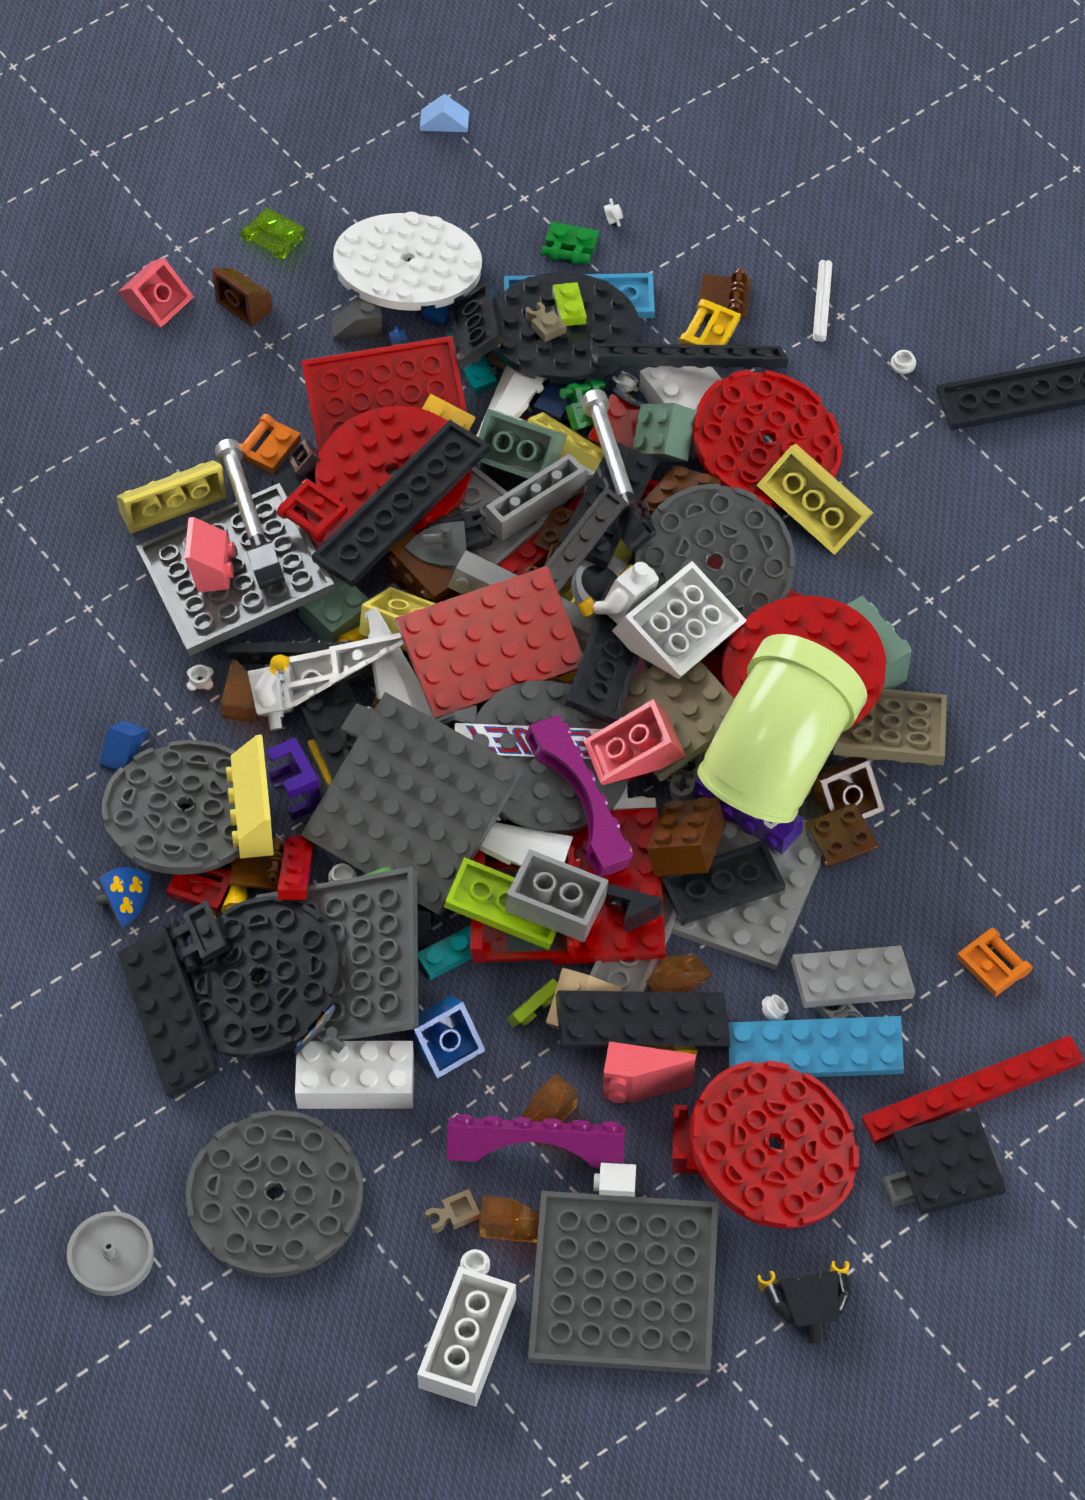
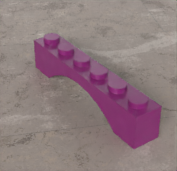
(554, 747)
(473, 1138)

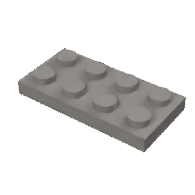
(852, 976)

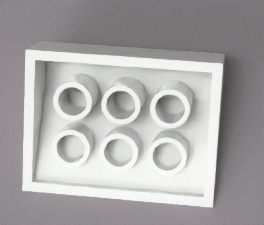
(678, 386)
(679, 622)

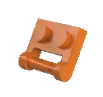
(274, 448)
(989, 967)

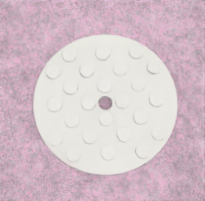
(375, 263)

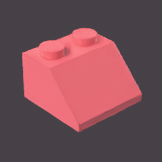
(156, 293)
(209, 556)

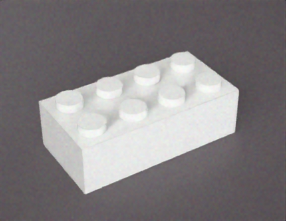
(356, 1077)
(467, 1336)

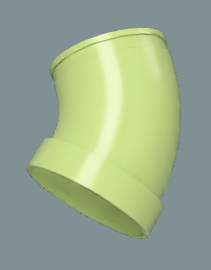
(781, 727)

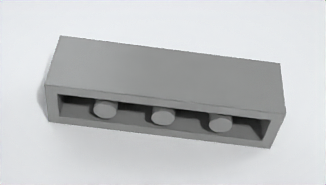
(536, 497)

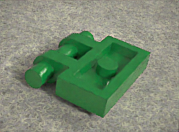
(570, 243)
(575, 411)

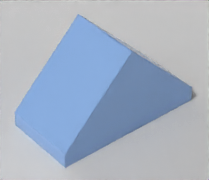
(444, 115)

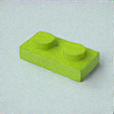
(569, 304)
(525, 1012)

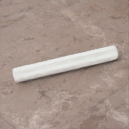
(822, 300)

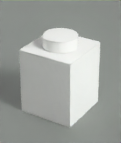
(615, 1179)

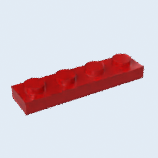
(295, 868)

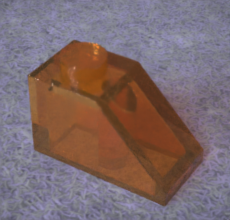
(237, 698)
(679, 974)
(552, 1101)
(508, 1220)

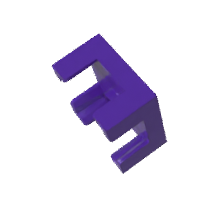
(295, 776)

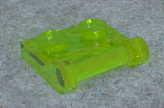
(277, 228)

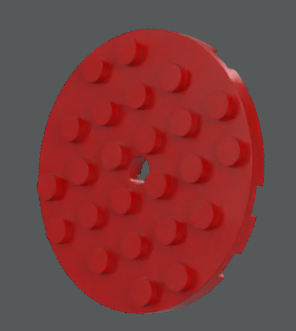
(756, 404)
(366, 448)
(820, 621)
(764, 1183)

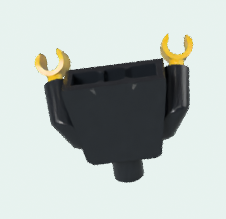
(810, 1299)

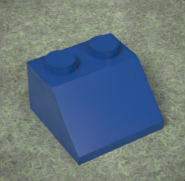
(445, 1036)

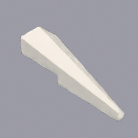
(514, 393)
(321, 669)
(393, 671)
(512, 843)

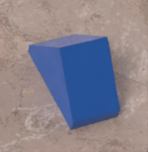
(122, 744)

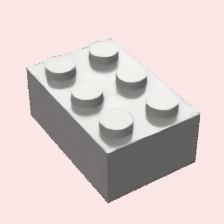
(556, 895)

